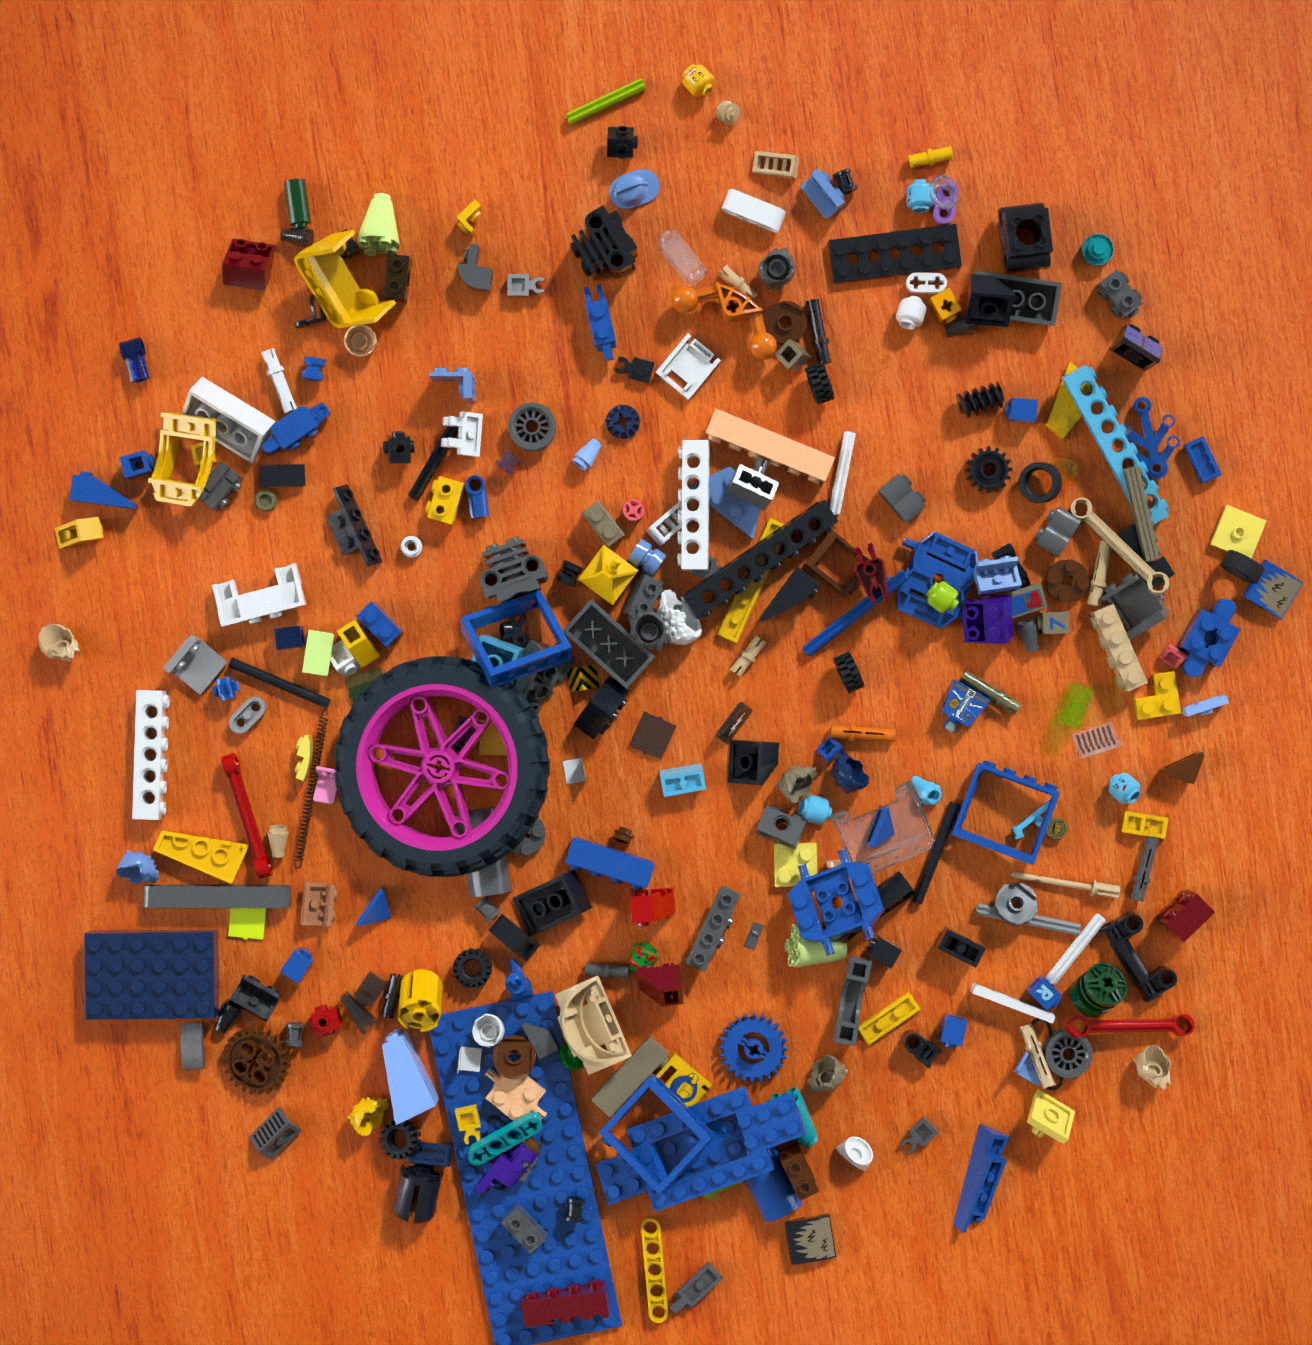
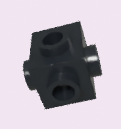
(621, 142)
(400, 455)

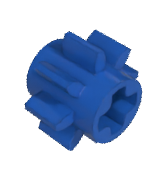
(225, 688)

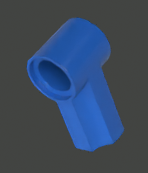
(477, 499)

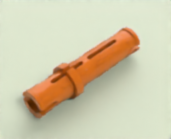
(837, 731)

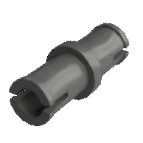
(607, 970)

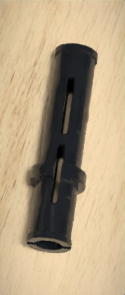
(814, 307)

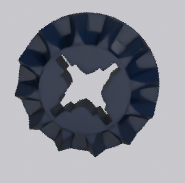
(631, 426)

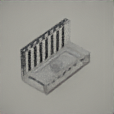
(1096, 740)

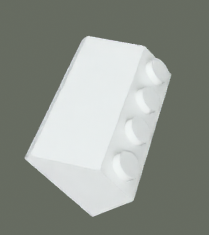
(237, 423)

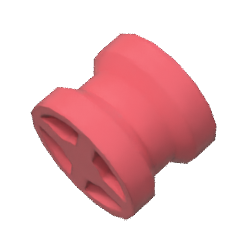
(631, 507)

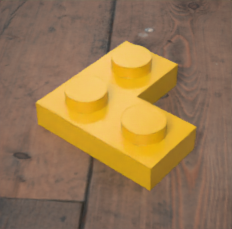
(1164, 701)

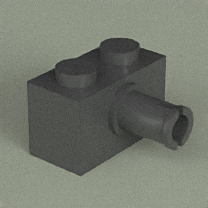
(752, 485)

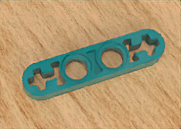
(506, 1141)

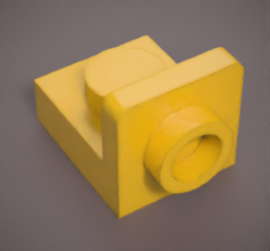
(471, 213)

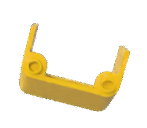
(335, 286)

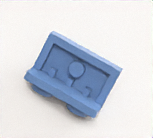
(823, 194)
(997, 575)

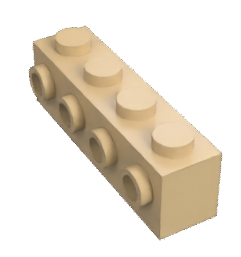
(1118, 648)

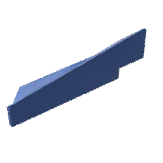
(981, 1177)

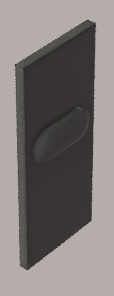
(753, 935)

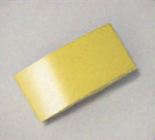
(305, 750)

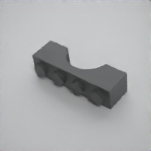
(851, 999)

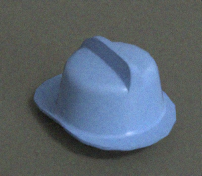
(634, 189)

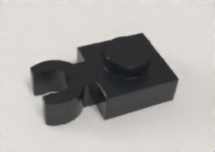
(639, 370)

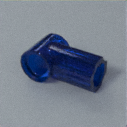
(134, 354)

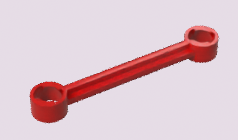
(233, 771)
(1130, 1025)

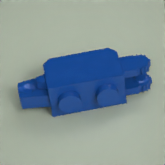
(600, 323)
(296, 427)

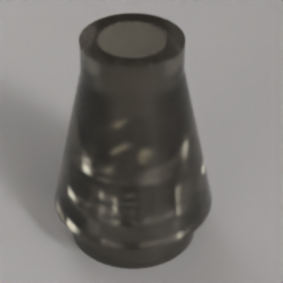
(299, 236)
(959, 327)

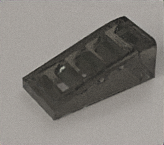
(360, 1015)

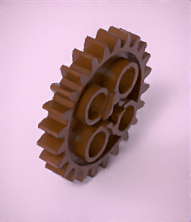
(238, 1051)

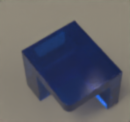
(289, 637)

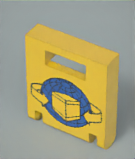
(685, 1081)

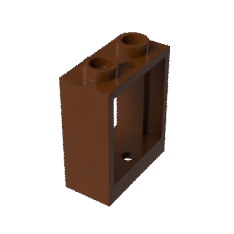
(820, 550)

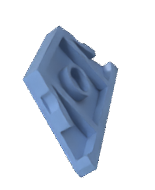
(735, 510)

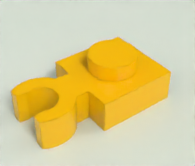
(468, 1120)

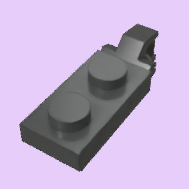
(696, 1287)

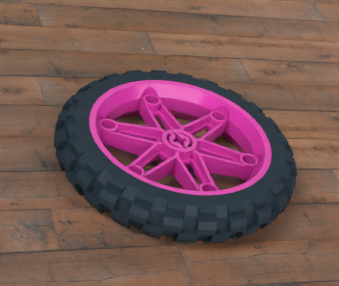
(358, 783)

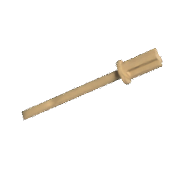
(1096, 888)

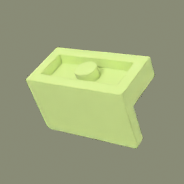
(318, 652)

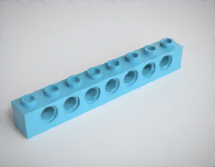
(1073, 383)

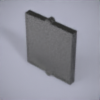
(652, 735)

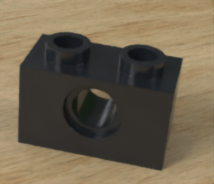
(960, 947)

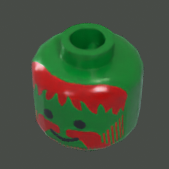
(642, 955)

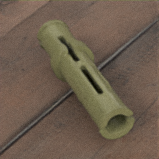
(996, 696)

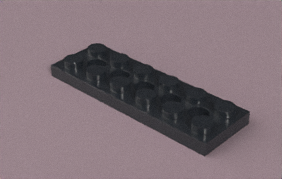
(903, 241)

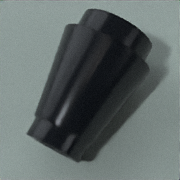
(227, 1016)

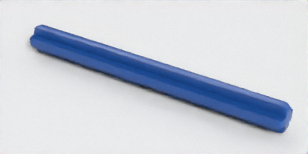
(852, 615)

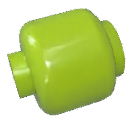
(942, 597)

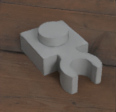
(520, 285)

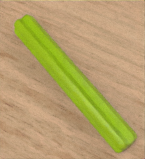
(605, 101)

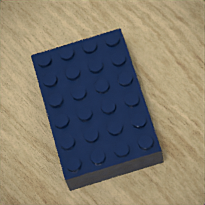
(151, 974)

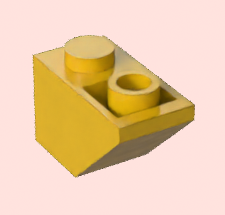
(358, 643)

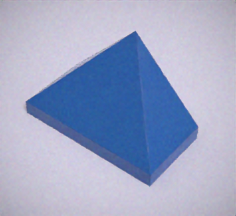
(881, 828)
(376, 910)

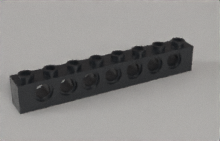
(825, 523)

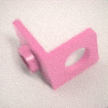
(325, 788)

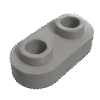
(247, 714)

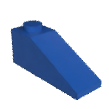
(93, 490)

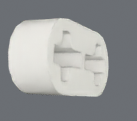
(926, 277)

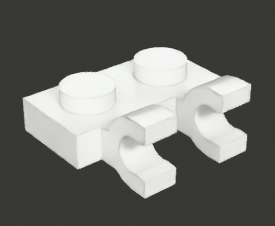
(468, 434)

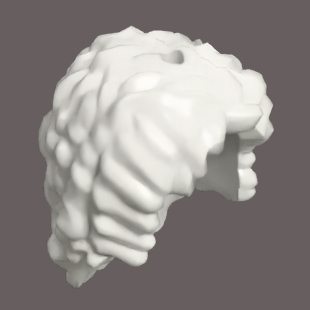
(678, 621)

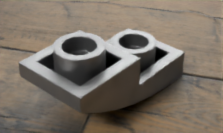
(192, 1047)

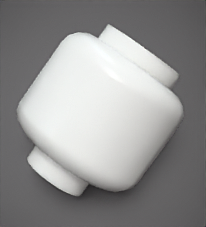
(911, 312)

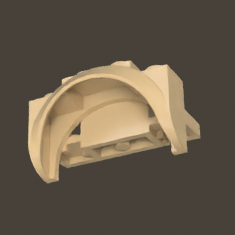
(591, 1026)

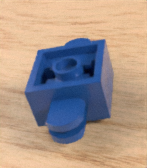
(1208, 638)

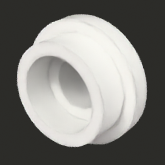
(404, 546)

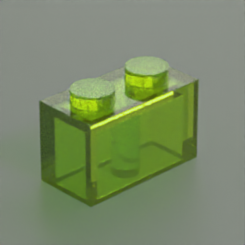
(1074, 705)

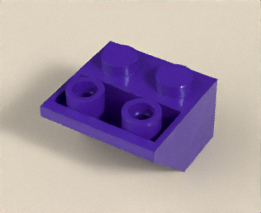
(987, 619)

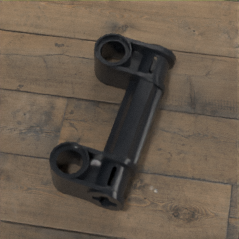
(1130, 959)

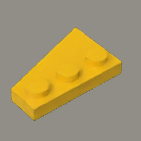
(1064, 411)

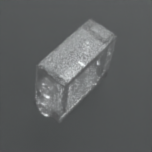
(682, 258)

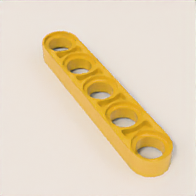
(652, 1280)

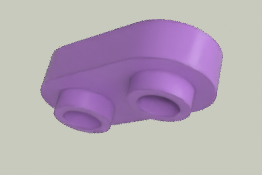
(950, 211)

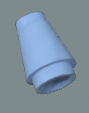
(587, 454)

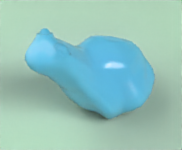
(927, 790)

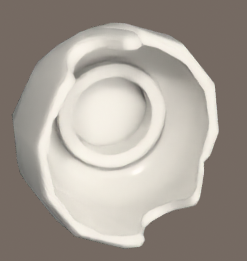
(488, 1030)

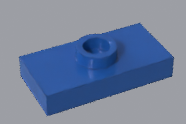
(1202, 460)

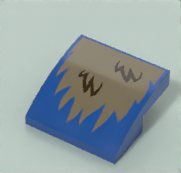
(1274, 590)

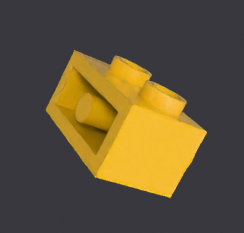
(445, 500)

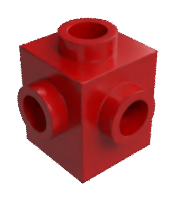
(330, 1014)

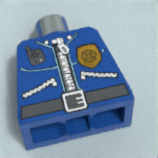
(962, 705)

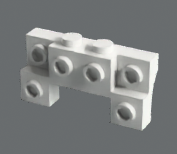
(260, 603)

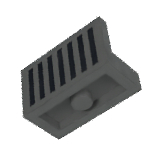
(274, 1134)

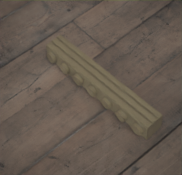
(1141, 513)

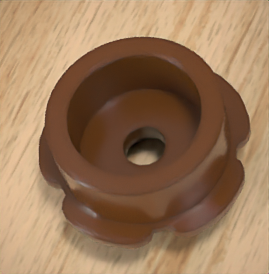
(623, 835)

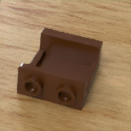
(798, 1171)

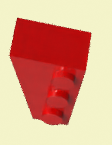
(651, 905)

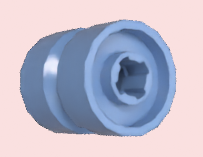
(645, 557)

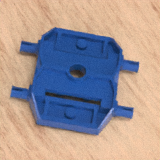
(924, 567)
(832, 885)

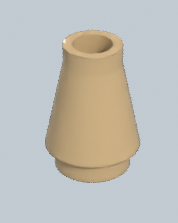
(278, 838)

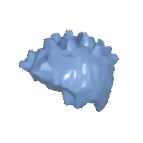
(138, 868)

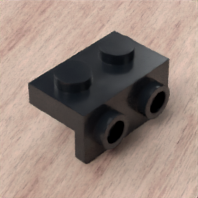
(255, 997)

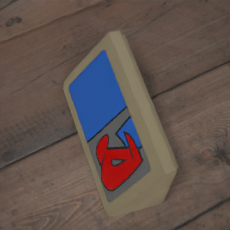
(1027, 600)

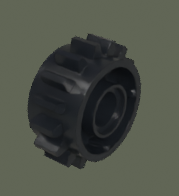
(999, 465)

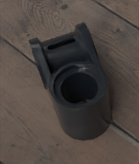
(923, 1050)

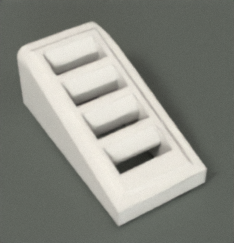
(656, 535)

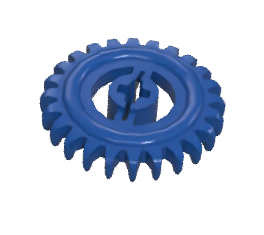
(770, 1059)

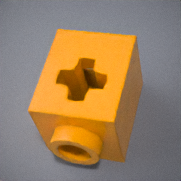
(945, 297)

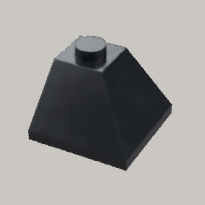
(988, 301)
(752, 761)

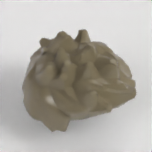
(796, 782)
(827, 1074)

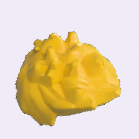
(368, 1115)

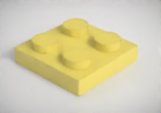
(787, 859)

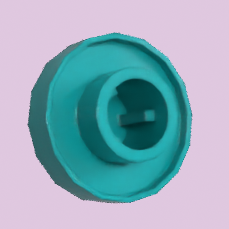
(1097, 250)

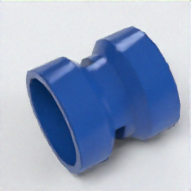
(313, 368)

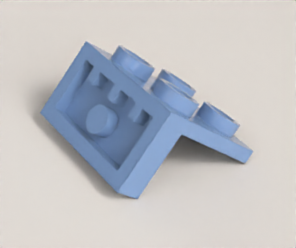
(466, 388)

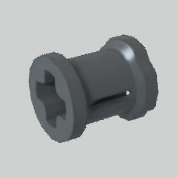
(487, 909)
(294, 1034)

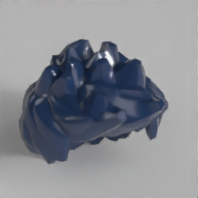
(849, 773)

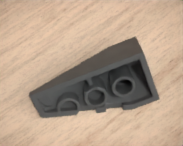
(540, 684)

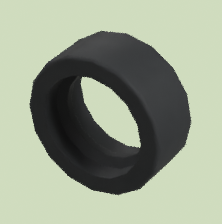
(1024, 485)
(1242, 566)

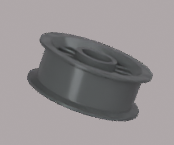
(524, 409)
(1062, 1071)

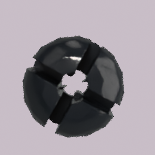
(428, 1194)

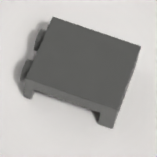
(1135, 604)

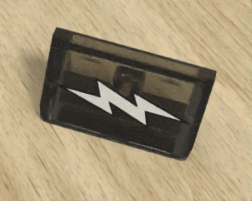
(733, 722)

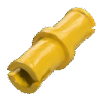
(930, 157)

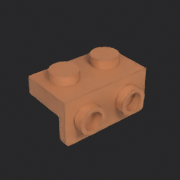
(318, 904)

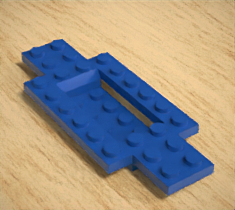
(738, 1148)

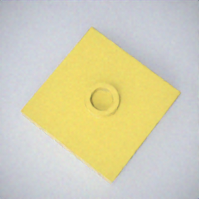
(1237, 531)

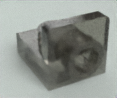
(370, 989)

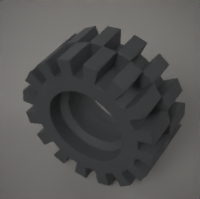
(819, 383)
(848, 672)
(472, 981)
(389, 1142)

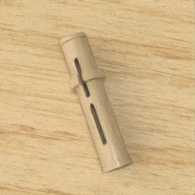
(1099, 576)
(1037, 1056)

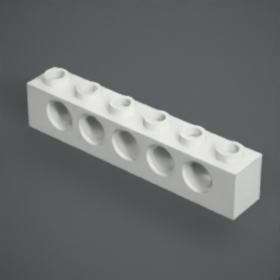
(701, 450)
(142, 764)

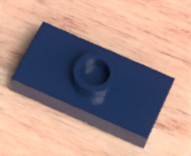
(432, 1154)

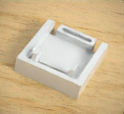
(689, 363)

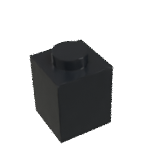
(883, 951)

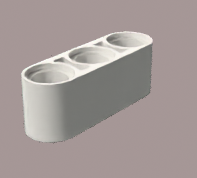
(753, 210)

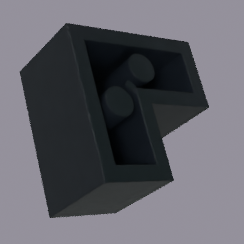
(602, 708)

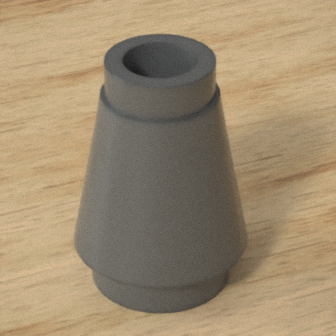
(1028, 634)

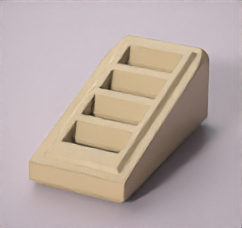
(794, 159)

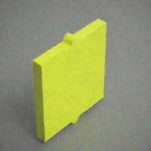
(247, 923)

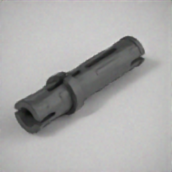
(1139, 891)

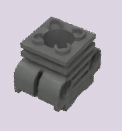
(511, 570)

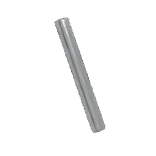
(1037, 921)

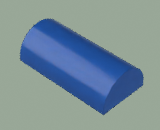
(773, 1191)

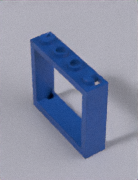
(525, 665)
(993, 845)
(681, 1111)

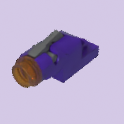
(511, 1168)

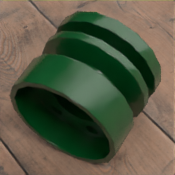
(1098, 990)

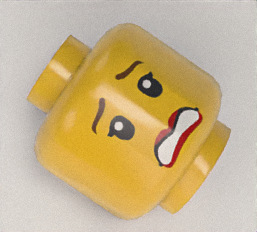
(698, 80)

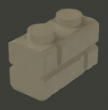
(603, 524)

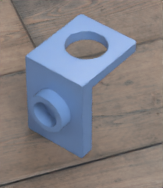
(1026, 1069)

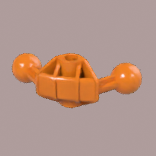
(762, 343)

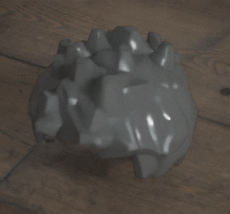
(777, 269)
(648, 630)

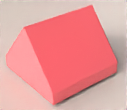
(1172, 655)

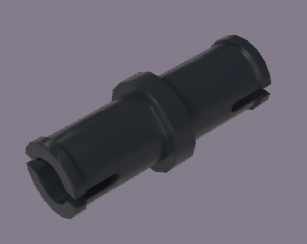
(391, 995)

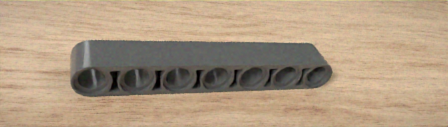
(216, 896)

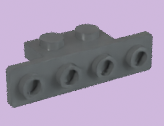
(711, 933)

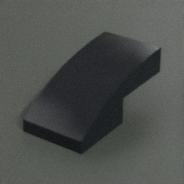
(282, 475)

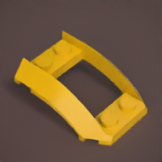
(186, 426)

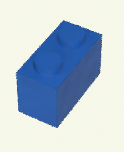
(380, 624)

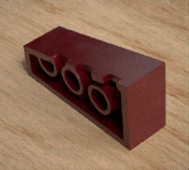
(566, 1303)

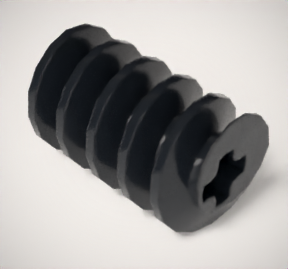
(980, 399)

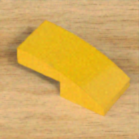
(1145, 824)

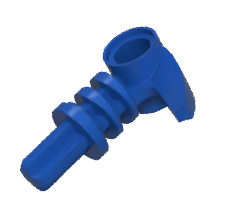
(517, 984)

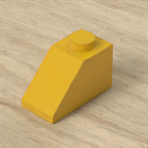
(79, 532)

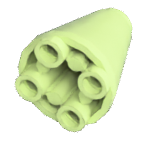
(379, 227)
(809, 953)

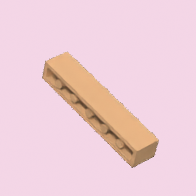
(770, 446)

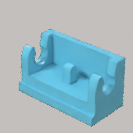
(682, 780)

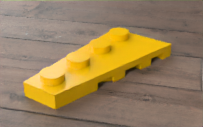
(208, 855)

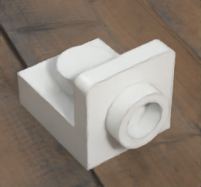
(343, 659)

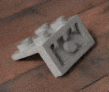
(196, 664)

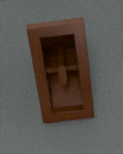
(1185, 768)

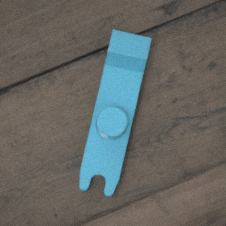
(1035, 817)

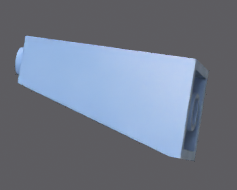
(407, 1078)

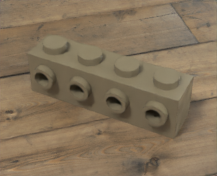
(630, 1075)

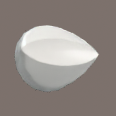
(856, 1152)

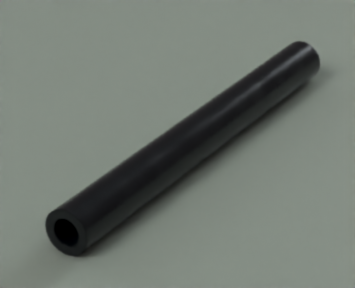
(279, 682)
(935, 853)

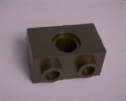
(397, 278)

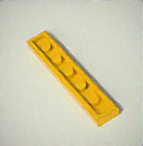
(744, 602)

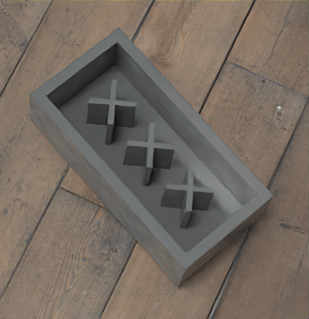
(608, 643)

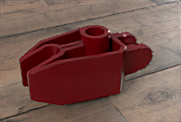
(872, 574)

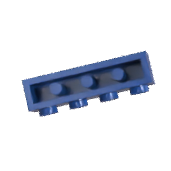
(609, 862)

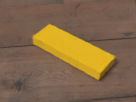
(888, 1018)

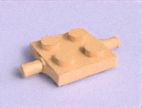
(515, 1096)

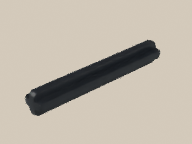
(431, 465)

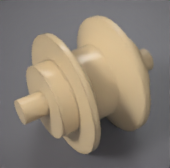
(728, 112)

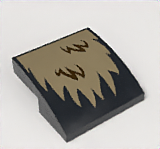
(810, 1239)

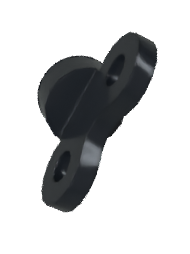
(513, 630)

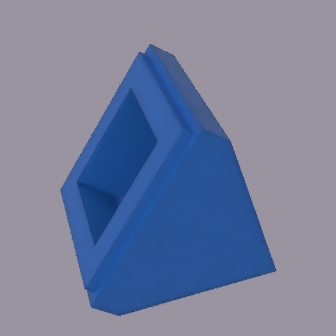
(829, 749)

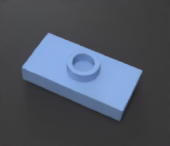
(1204, 707)

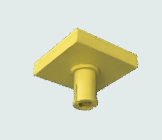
(1050, 1117)

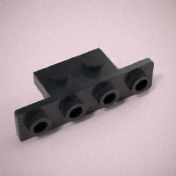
(351, 529)

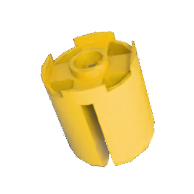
(420, 1000)

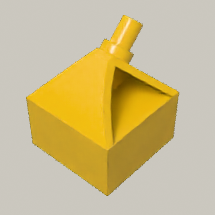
(608, 575)

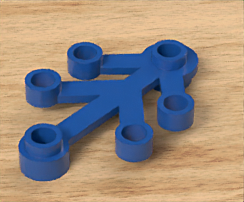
(1152, 441)

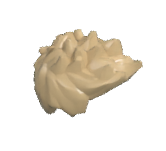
(57, 642)
(1153, 1066)

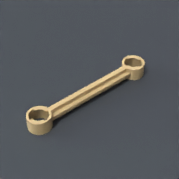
(1120, 547)

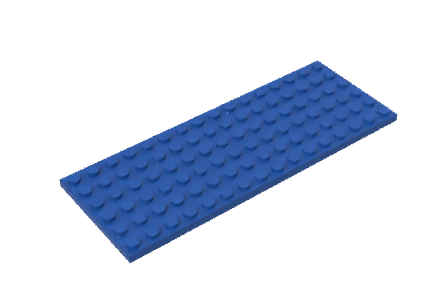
(572, 1249)

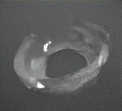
(948, 184)

